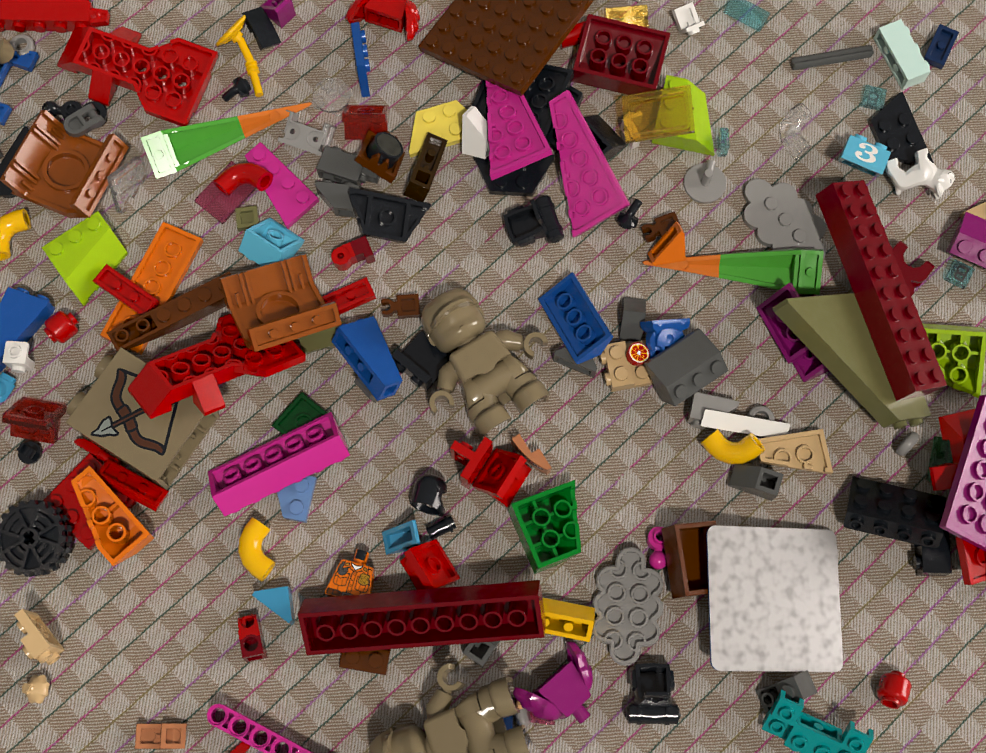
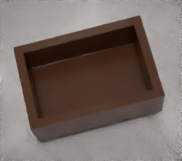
(687, 558)

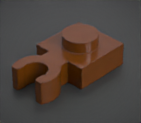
(661, 226)
(406, 306)

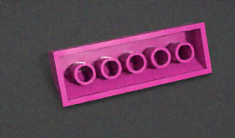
(277, 464)

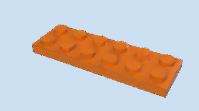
(158, 273)

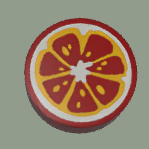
(637, 354)

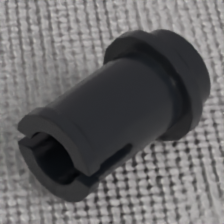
(441, 527)

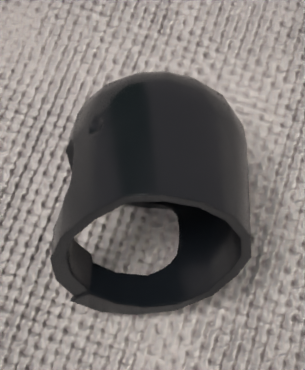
(429, 490)

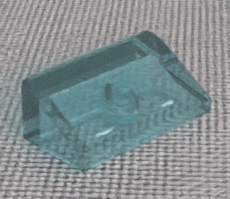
(747, 13)

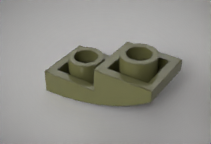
(319, 340)

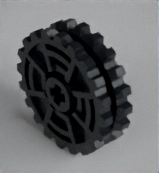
(39, 523)

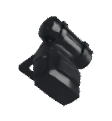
(533, 222)
(652, 693)

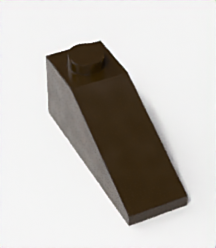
(425, 167)

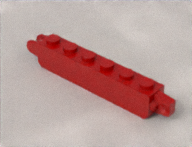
(50, 15)

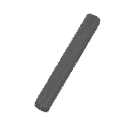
(832, 57)

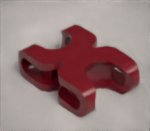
(912, 276)

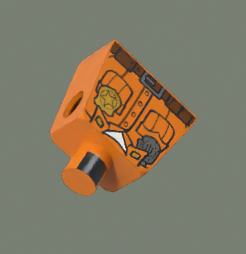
(352, 577)

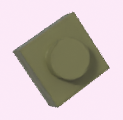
(246, 217)

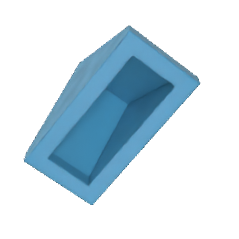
(401, 538)
(279, 601)

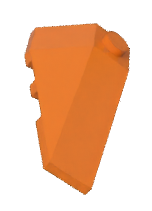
(113, 525)

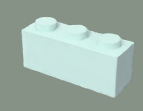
(902, 54)

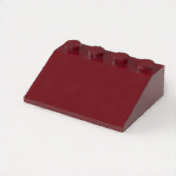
(620, 56)

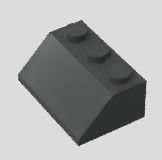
(685, 367)

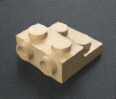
(619, 372)
(39, 641)

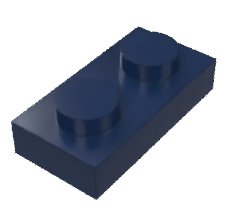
(940, 46)

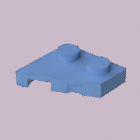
(297, 499)

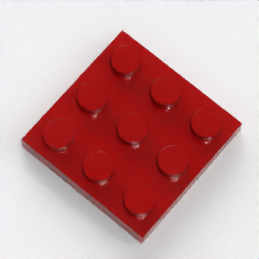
(66, 498)

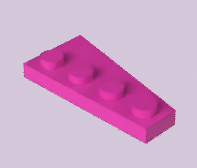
(286, 191)

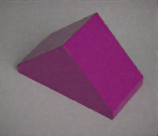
(279, 11)

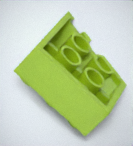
(701, 140)
(84, 253)
(959, 355)

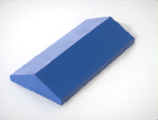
(576, 319)

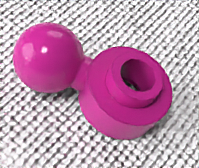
(657, 558)

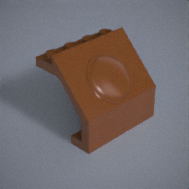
(61, 169)
(277, 303)

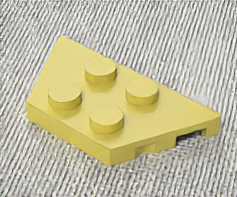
(440, 120)

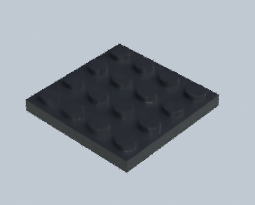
(545, 87)

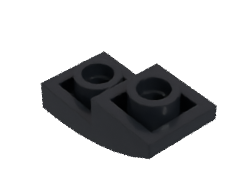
(262, 28)

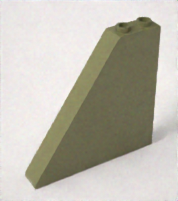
(840, 339)

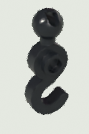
(70, 107)

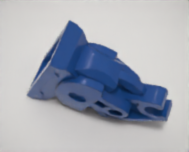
(663, 333)

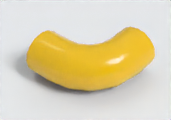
(9, 226)
(733, 452)
(250, 550)

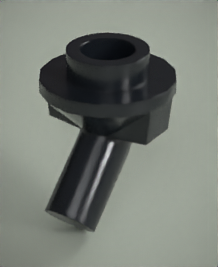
(240, 87)
(627, 219)

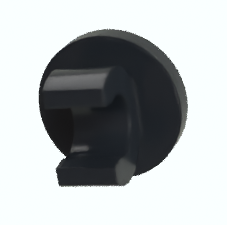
(29, 452)

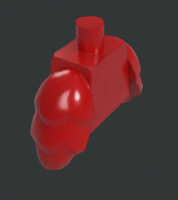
(387, 14)

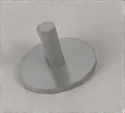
(705, 182)

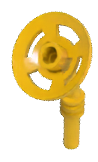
(234, 33)

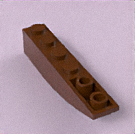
(170, 316)

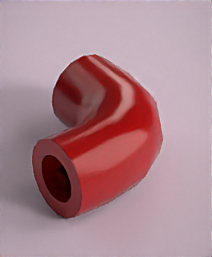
(243, 174)

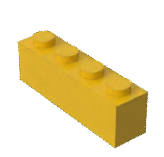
(568, 619)

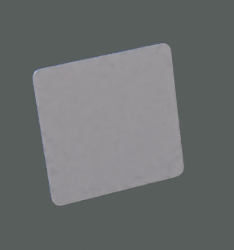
(773, 599)

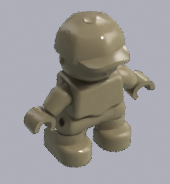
(479, 361)
(470, 727)

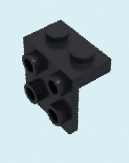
(420, 361)

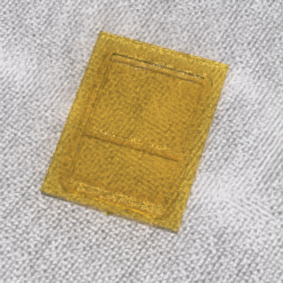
(658, 114)

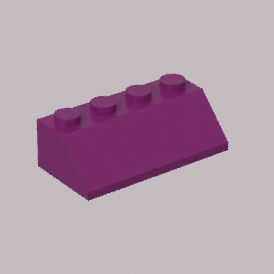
(970, 240)

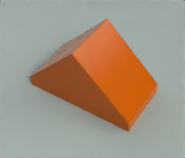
(670, 247)

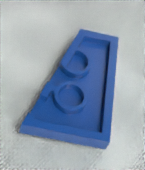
(360, 53)

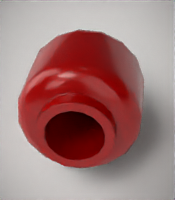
(61, 326)
(893, 689)

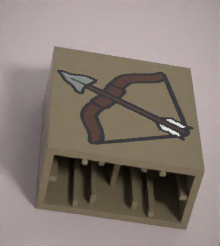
(122, 428)

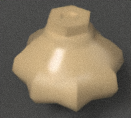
(36, 689)

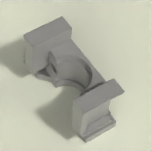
(305, 136)

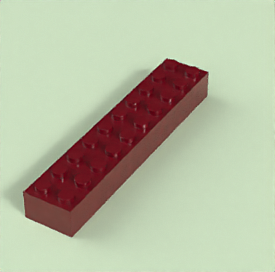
(880, 290)
(423, 618)

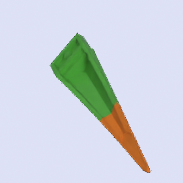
(185, 145)
(760, 268)

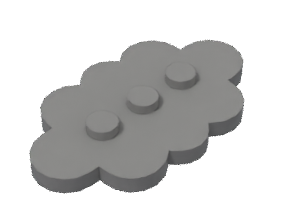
(782, 217)
(628, 606)

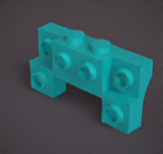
(811, 735)

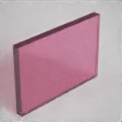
(219, 204)

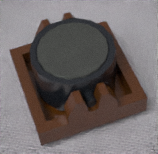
(381, 154)

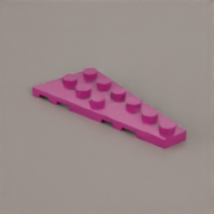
(512, 132)
(586, 175)

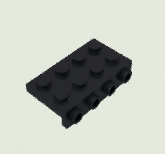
(895, 512)

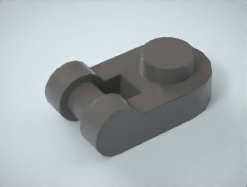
(77, 126)

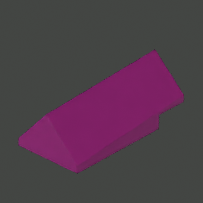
(790, 345)

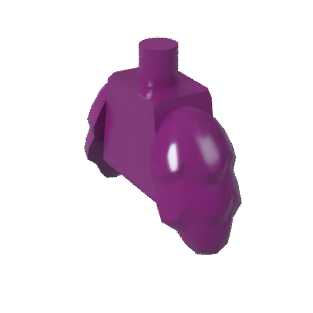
(563, 691)

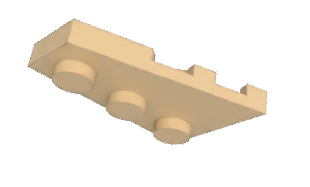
(798, 451)

